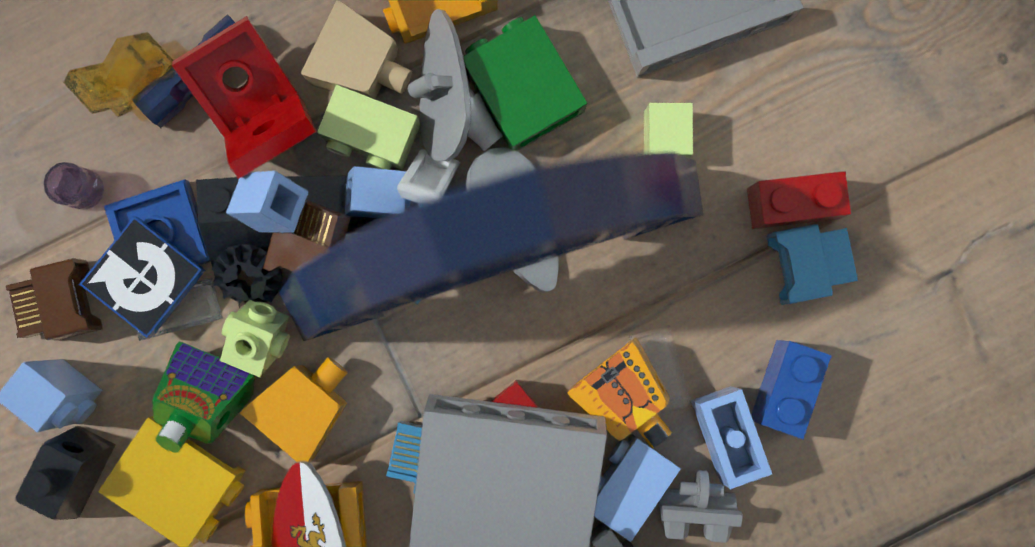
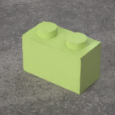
(368, 128)

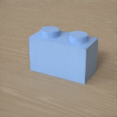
(49, 394)
(731, 437)
(632, 486)

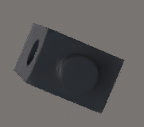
(61, 479)

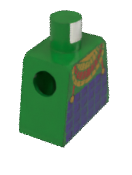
(198, 397)

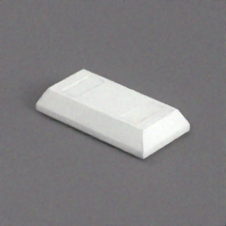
(427, 178)

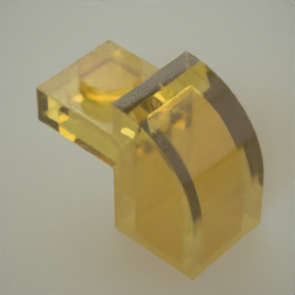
(124, 73)

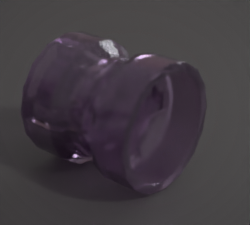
(65, 181)

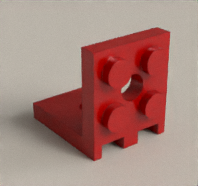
(257, 117)

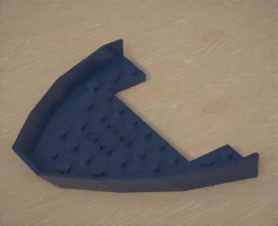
(490, 233)

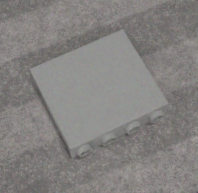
(675, 30)
(505, 475)

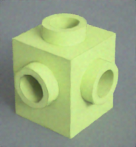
(254, 337)

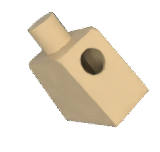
(354, 56)

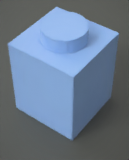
(374, 193)
(267, 202)

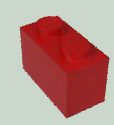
(798, 200)

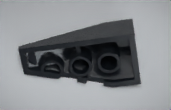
(224, 231)

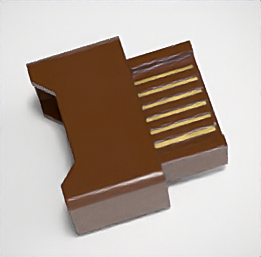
(314, 235)
(53, 302)

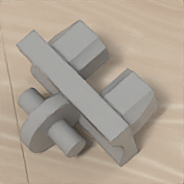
(699, 504)

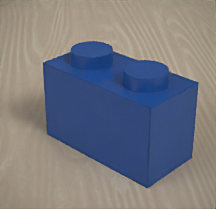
(790, 388)

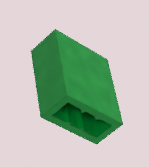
(523, 82)

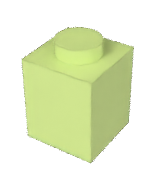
(669, 128)

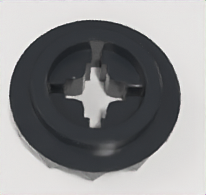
(251, 260)

